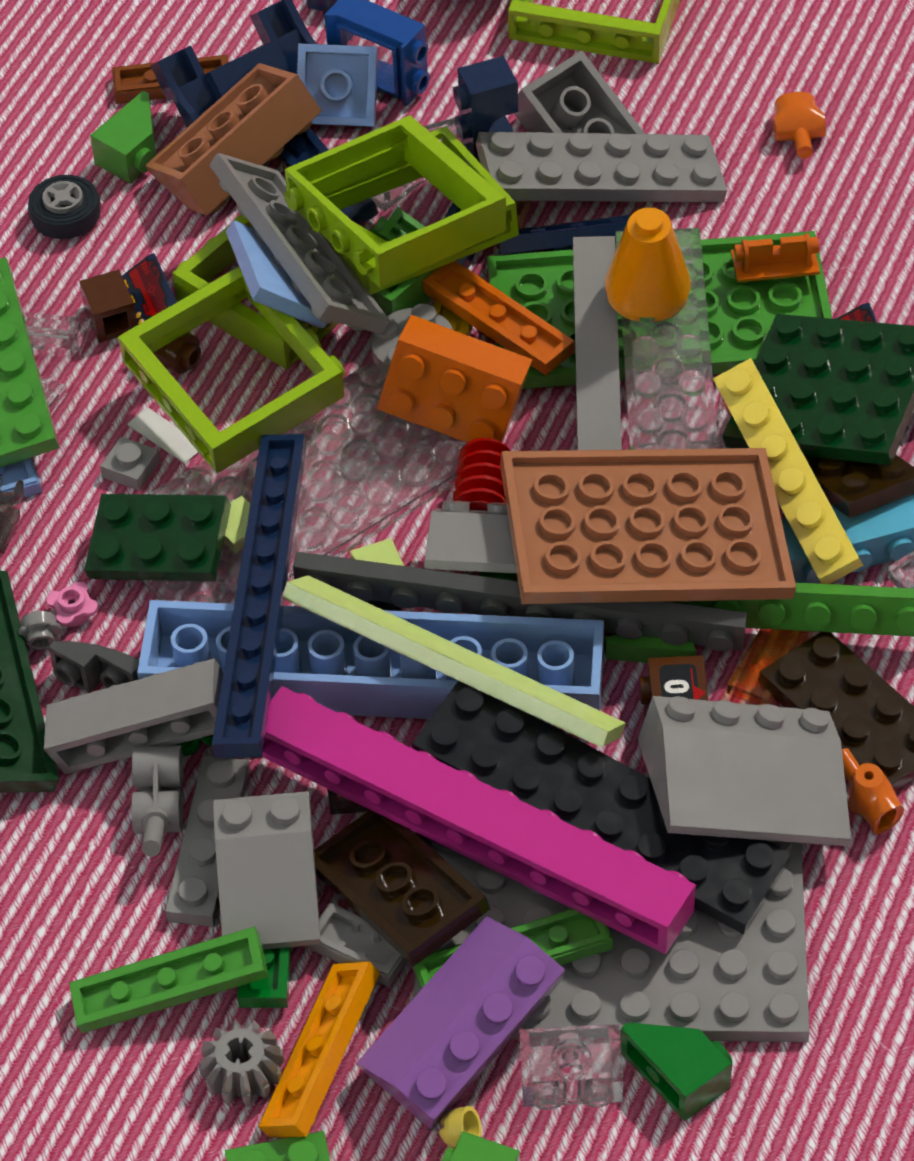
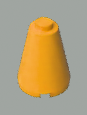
(648, 269)

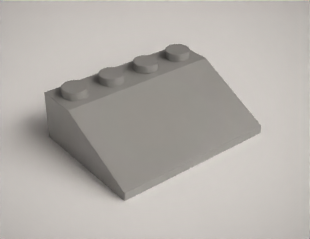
(746, 770)

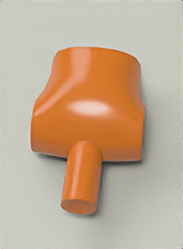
(798, 120)
(871, 794)

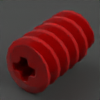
(480, 473)

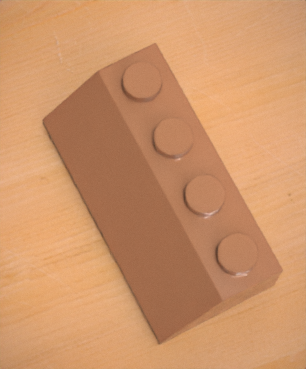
(245, 123)

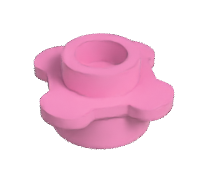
(72, 614)

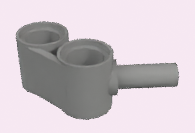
(159, 802)

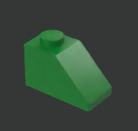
(678, 1064)

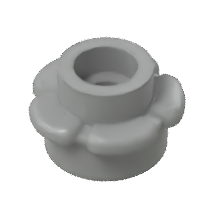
(39, 629)

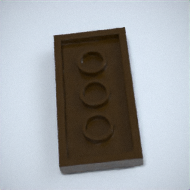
(865, 709)
(398, 885)

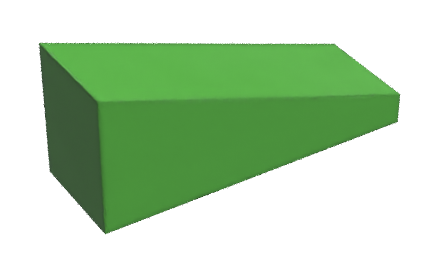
(643, 648)

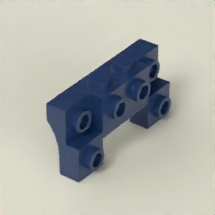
(196, 91)

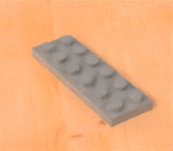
(603, 166)
(304, 254)

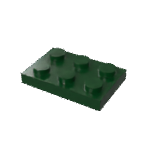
(158, 537)

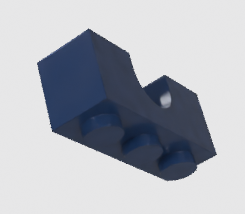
(484, 98)

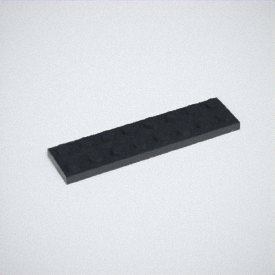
(598, 795)

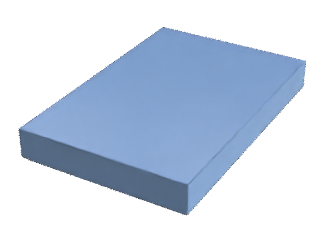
(264, 278)

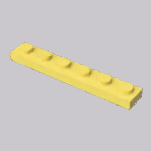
(793, 479)

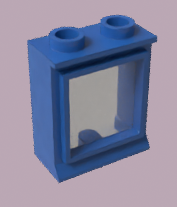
(400, 43)

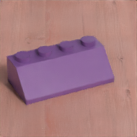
(461, 1020)

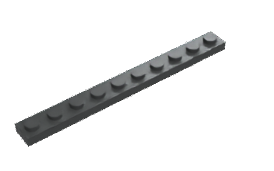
(480, 595)

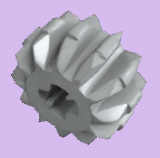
(224, 1067)

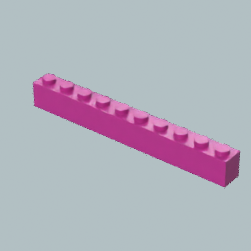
(478, 820)

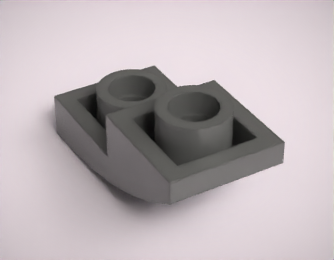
(90, 664)

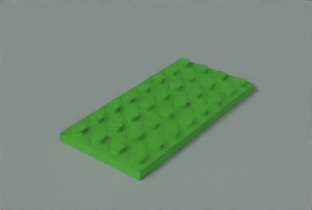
(736, 311)

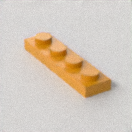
(319, 1050)

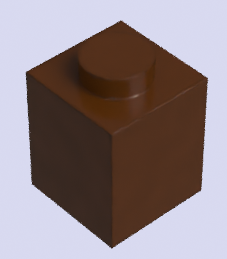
(108, 305)

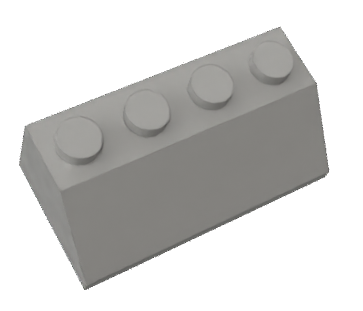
(470, 539)

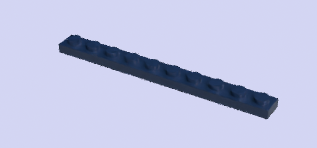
(259, 599)

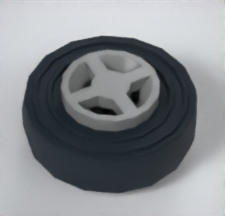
(64, 206)

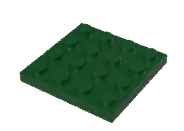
(838, 386)

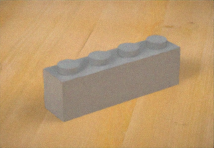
(142, 712)

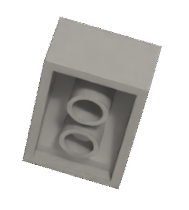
(573, 101)
(267, 868)

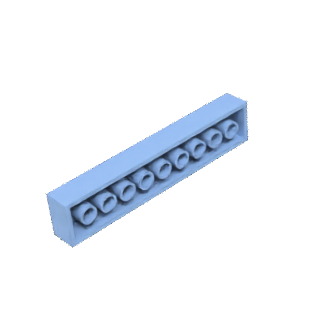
(369, 678)

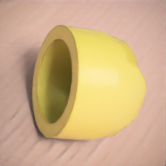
(459, 1120)

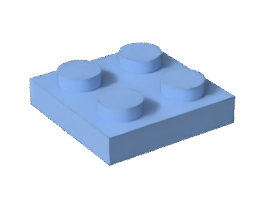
(341, 82)

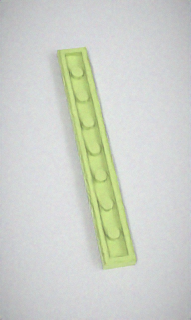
(454, 661)

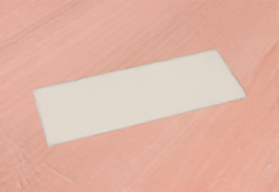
(163, 434)

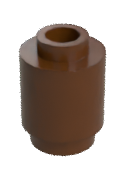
(180, 354)

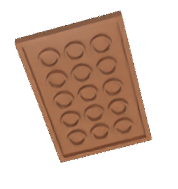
(645, 526)

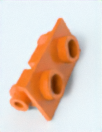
(764, 261)

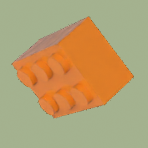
(453, 382)

